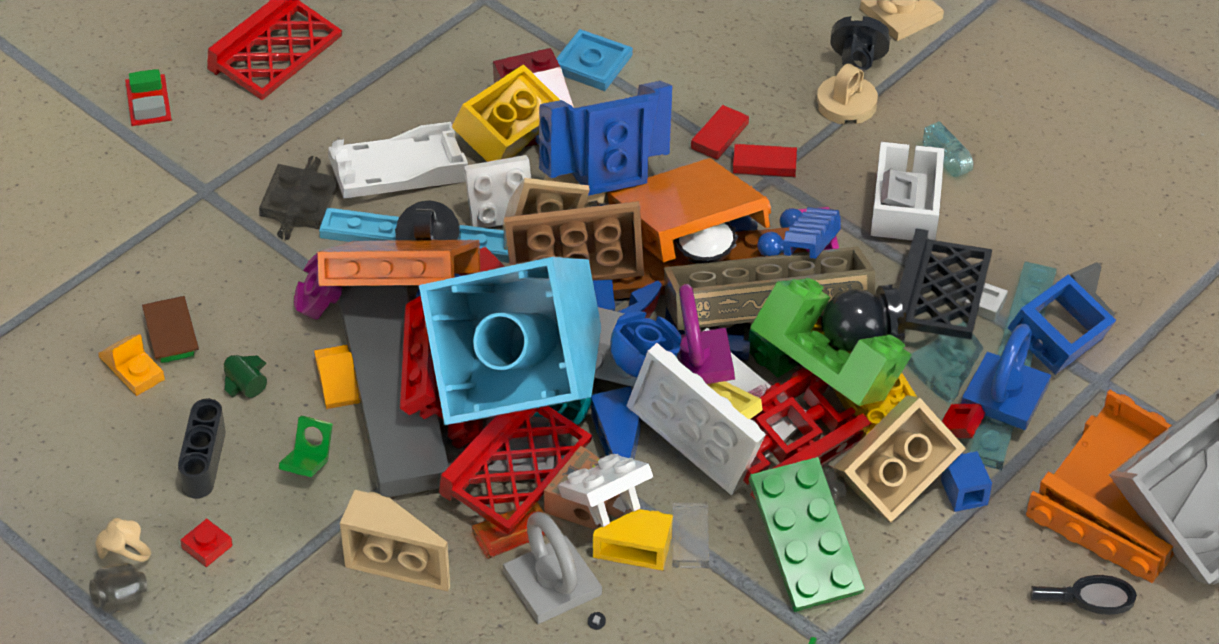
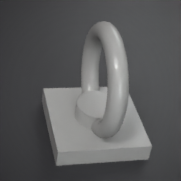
(551, 575)

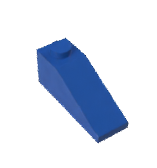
(615, 422)

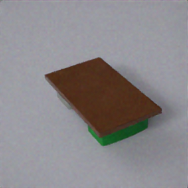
(170, 329)

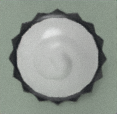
(708, 244)

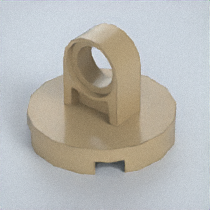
(847, 96)

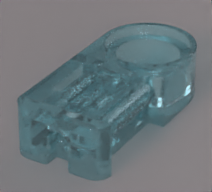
(956, 157)

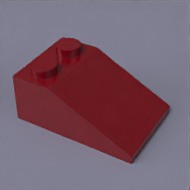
(543, 66)

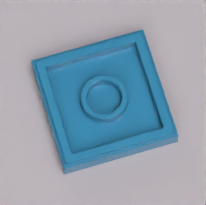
(593, 59)

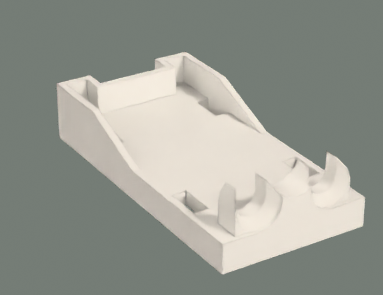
(405, 162)

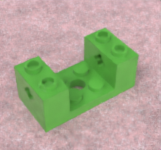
(860, 376)

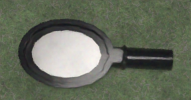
(1092, 593)

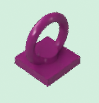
(704, 351)

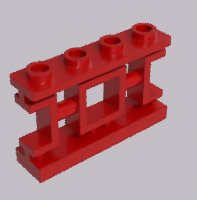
(419, 381)
(780, 401)

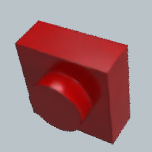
(963, 419)
(206, 542)

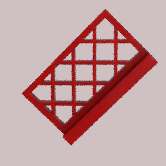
(256, 31)
(488, 448)

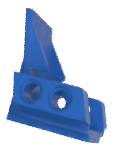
(606, 141)

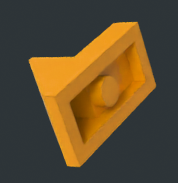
(132, 364)
(337, 376)

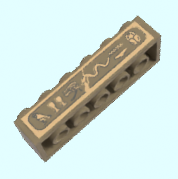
(738, 288)

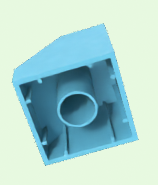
(513, 337)

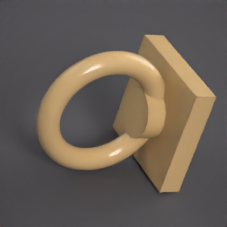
(903, 16)

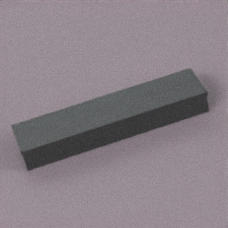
(403, 447)

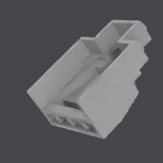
(1177, 488)

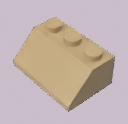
(899, 457)

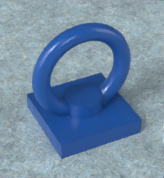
(1006, 385)

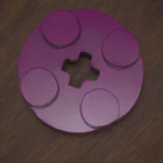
(310, 297)

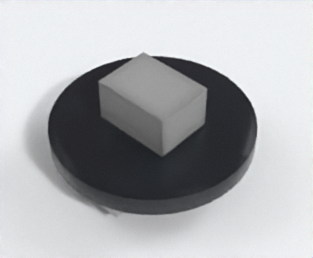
(596, 620)

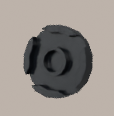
(860, 41)
(428, 222)

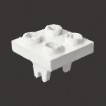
(491, 186)
(609, 478)

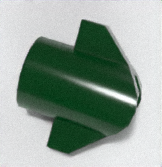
(244, 375)

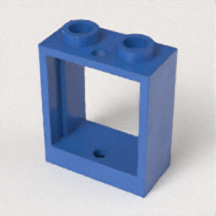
(1056, 350)

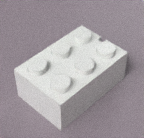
(902, 221)

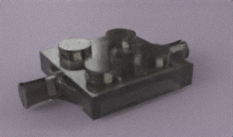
(298, 197)

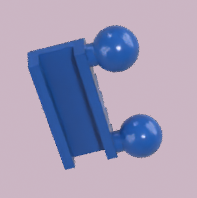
(807, 230)

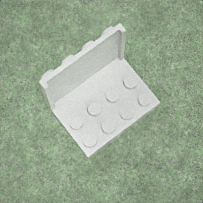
(699, 419)

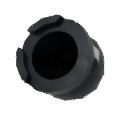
(861, 315)

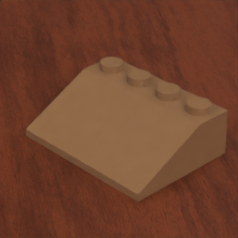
(602, 234)

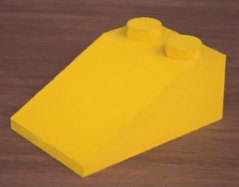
(504, 115)

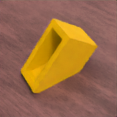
(635, 539)

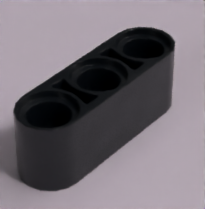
(201, 448)

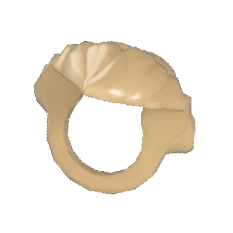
(117, 535)

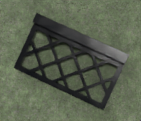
(916, 283)

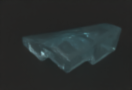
(946, 364)

